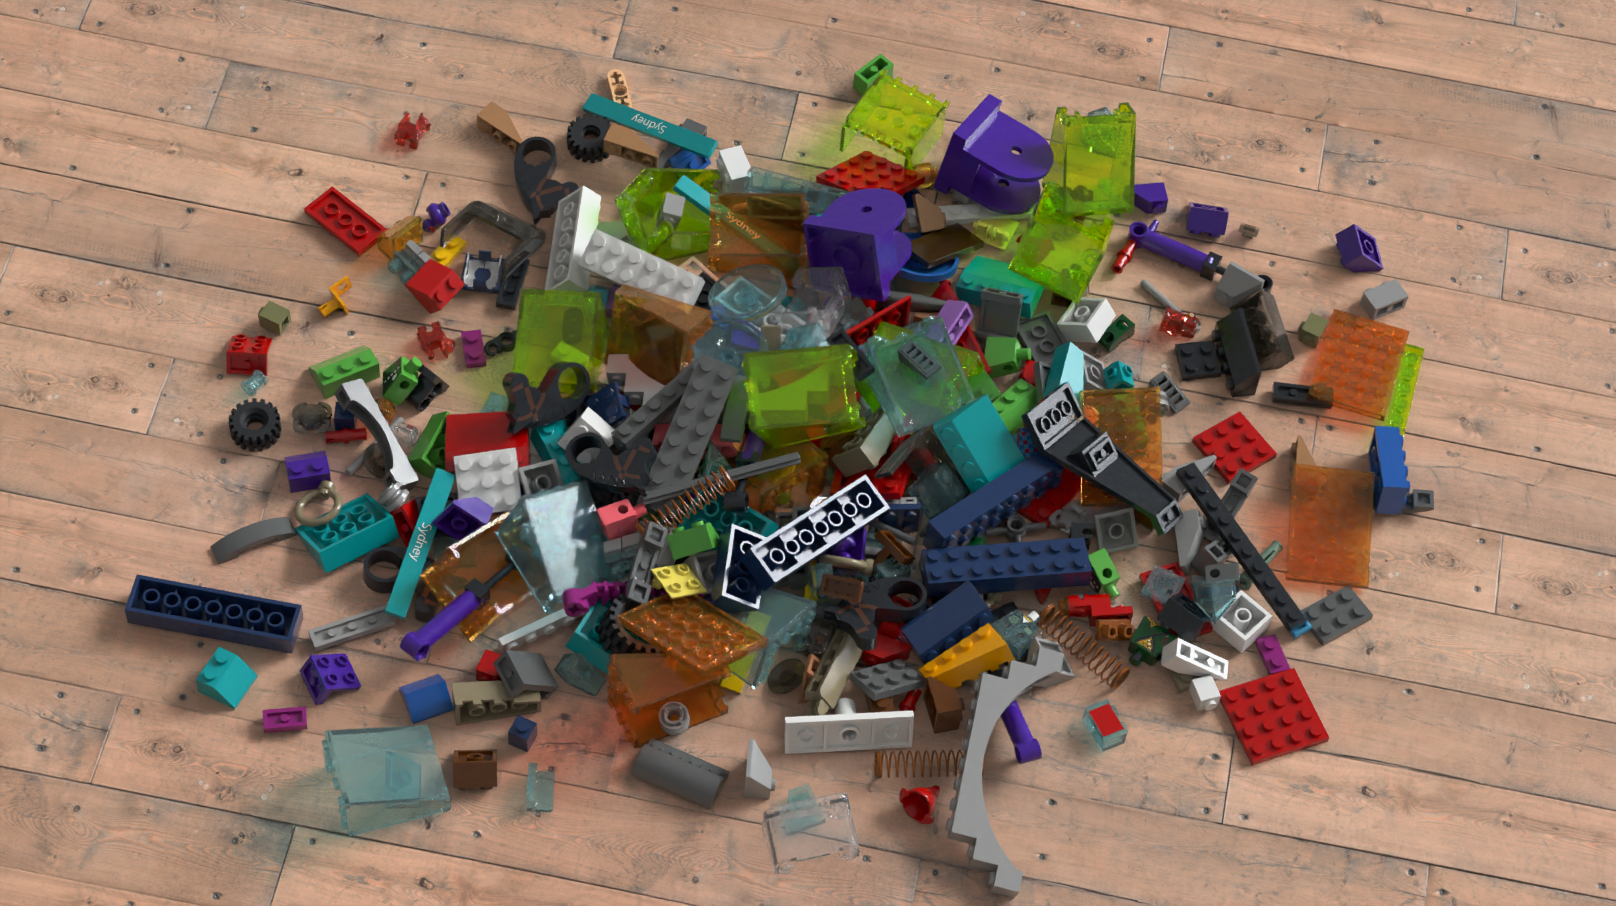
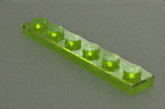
(1404, 387)

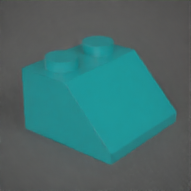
(225, 678)

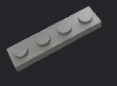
(350, 628)

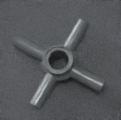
(1018, 523)

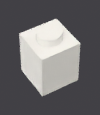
(1204, 693)

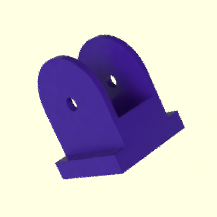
(983, 157)
(861, 241)

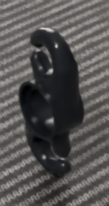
(496, 342)

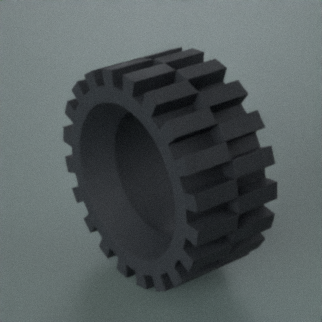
(614, 634)

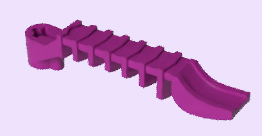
(579, 600)

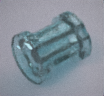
(254, 383)

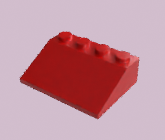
(895, 314)
(483, 433)

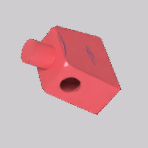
(620, 518)

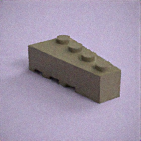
(868, 446)
(490, 701)

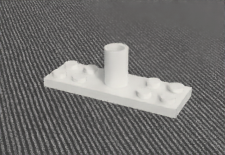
(848, 730)

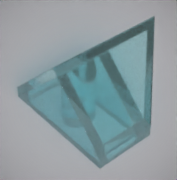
(712, 461)
(1214, 596)

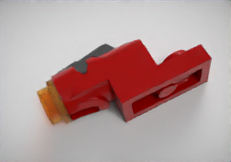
(1094, 606)

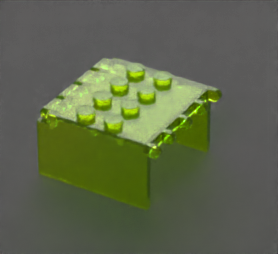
(898, 118)

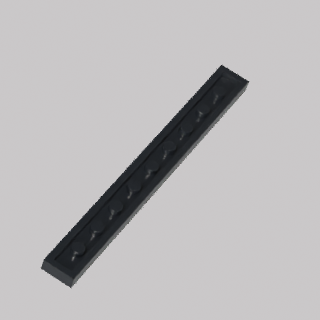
(1241, 547)

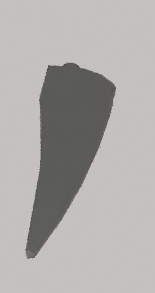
(918, 302)

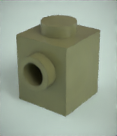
(274, 318)
(1312, 330)

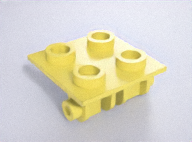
(995, 232)
(677, 581)

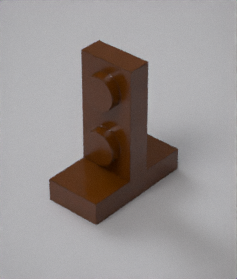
(892, 548)
(842, 587)

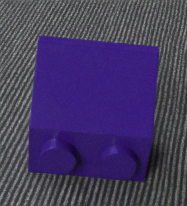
(1207, 219)
(1358, 250)
(307, 471)
(463, 517)

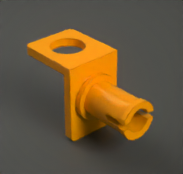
(336, 302)

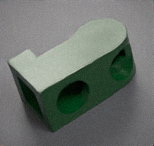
(1117, 333)

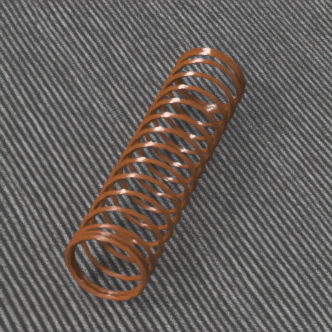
(728, 481)
(1120, 676)
(879, 761)

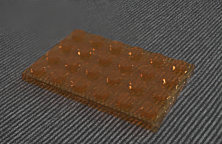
(1358, 365)
(1132, 424)
(1330, 526)
(693, 632)

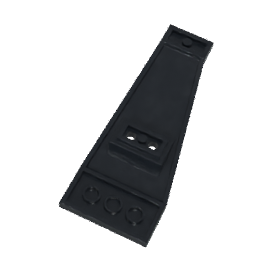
(1076, 444)

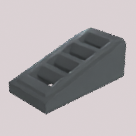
(910, 351)
(1166, 382)

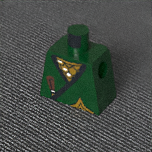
(1148, 642)

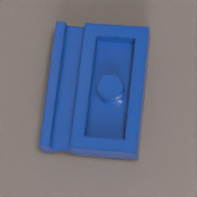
(688, 160)

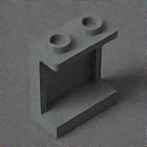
(999, 314)
(525, 672)

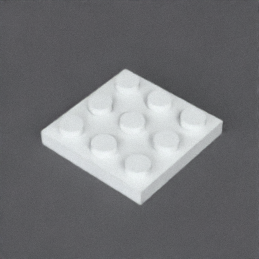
(489, 477)

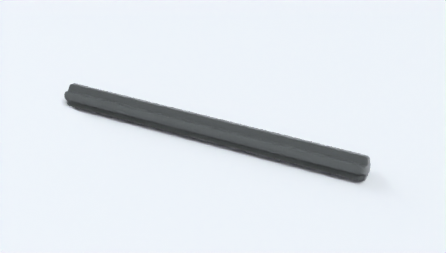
(735, 474)

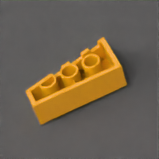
(969, 658)

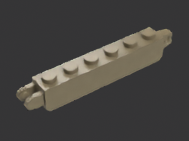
(832, 674)

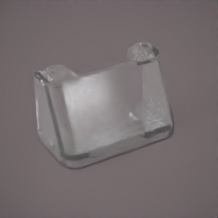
(819, 297)
(810, 831)

